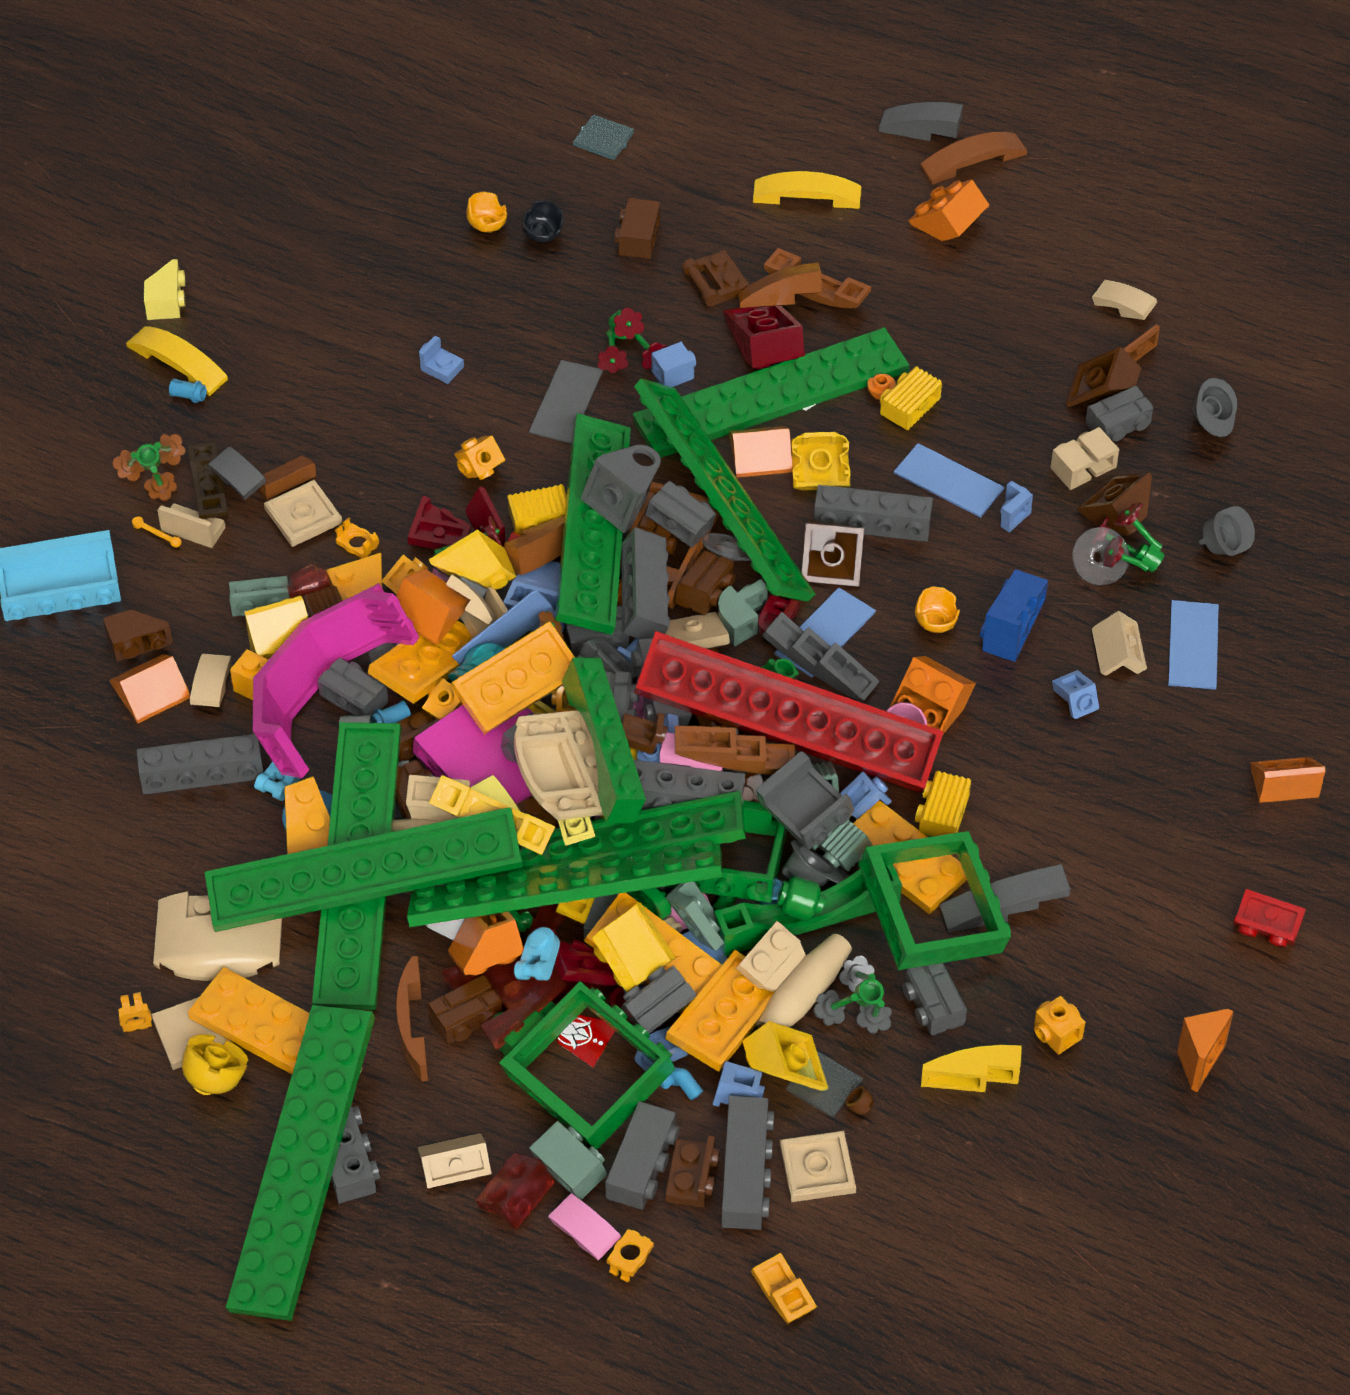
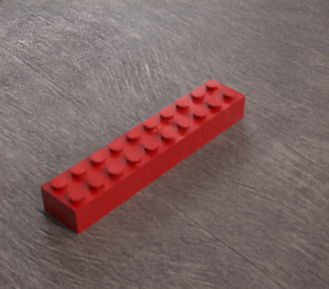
(788, 712)

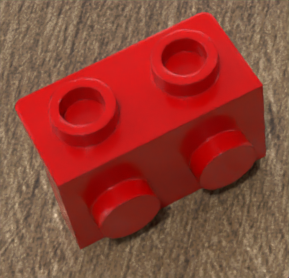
(1269, 918)

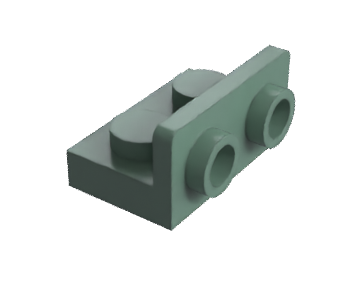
(257, 592)
(696, 914)

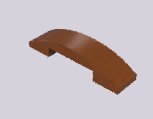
(969, 151)
(834, 292)
(410, 989)

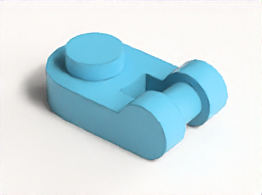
(266, 782)
(542, 947)

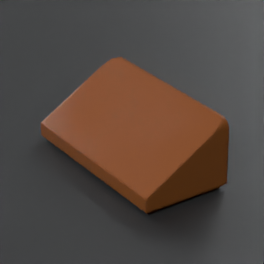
(1143, 343)
(287, 476)

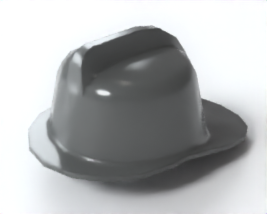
(1215, 407)
(1228, 532)
(811, 866)

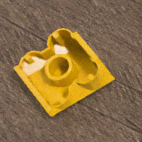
(820, 460)
(632, 947)

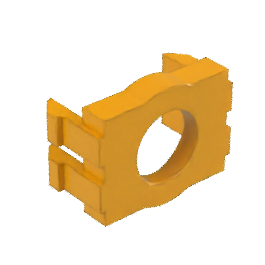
(351, 531)
(128, 1012)
(629, 1267)

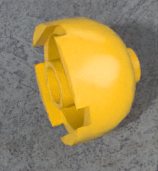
(211, 1065)

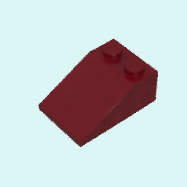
(766, 334)

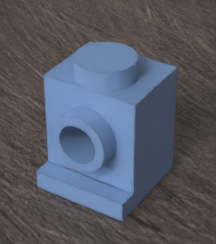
(739, 1082)

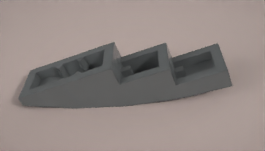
(820, 659)
(1015, 895)

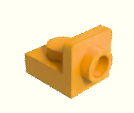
(403, 568)

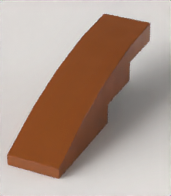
(727, 750)

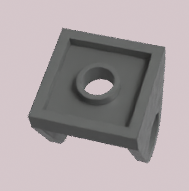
(620, 485)

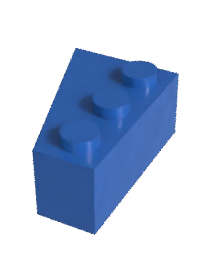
(1013, 615)

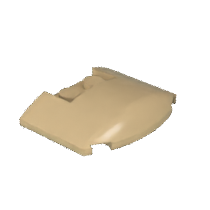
(558, 763)
(197, 952)

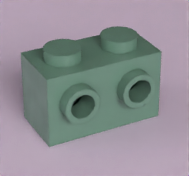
(569, 1160)

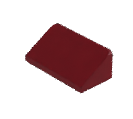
(480, 509)

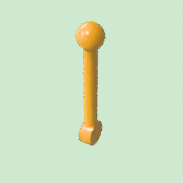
(138, 523)

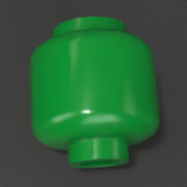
(800, 898)

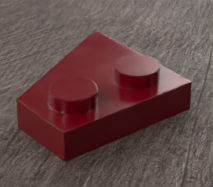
(436, 527)
(580, 964)

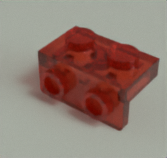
(516, 1189)

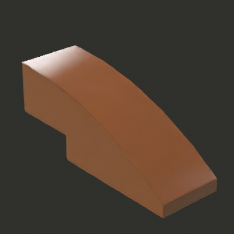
(781, 286)
(536, 546)

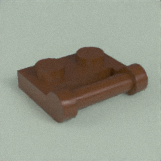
(721, 272)

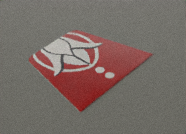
(586, 1038)

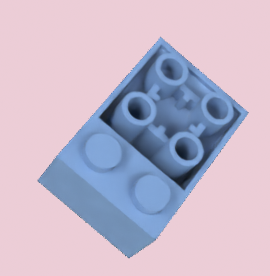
(543, 579)

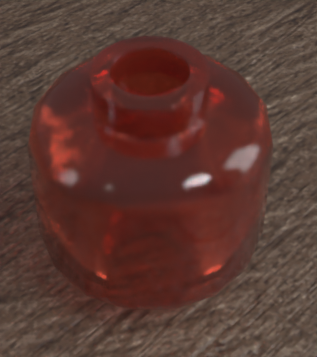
(308, 580)

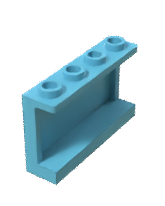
(58, 575)

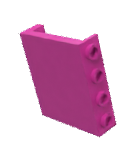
(462, 751)

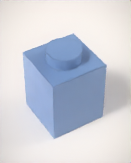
(673, 365)

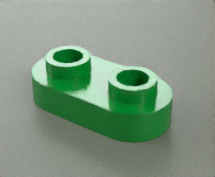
(654, 901)

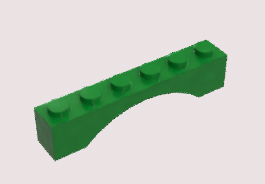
(618, 779)
(747, 923)

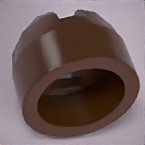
(859, 1100)

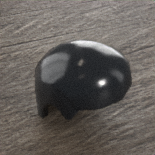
(543, 221)

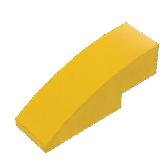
(973, 1067)

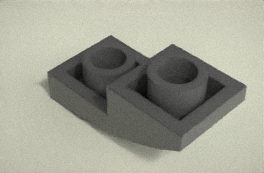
(237, 472)

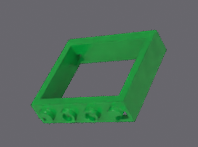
(742, 883)
(891, 916)
(550, 1027)

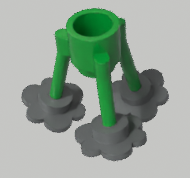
(867, 993)

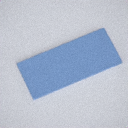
(949, 480)
(836, 620)
(510, 625)
(1193, 645)

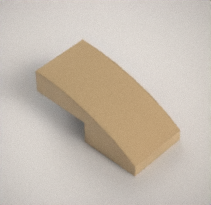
(1128, 299)
(476, 605)
(210, 680)

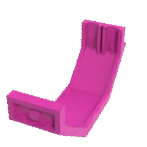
(308, 652)

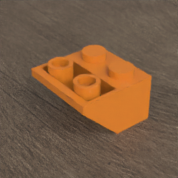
(949, 210)
(935, 691)
(486, 942)

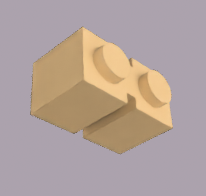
(1090, 451)

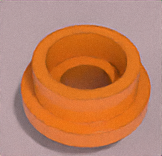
(879, 384)

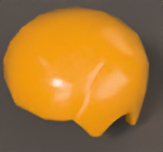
(485, 212)
(936, 610)

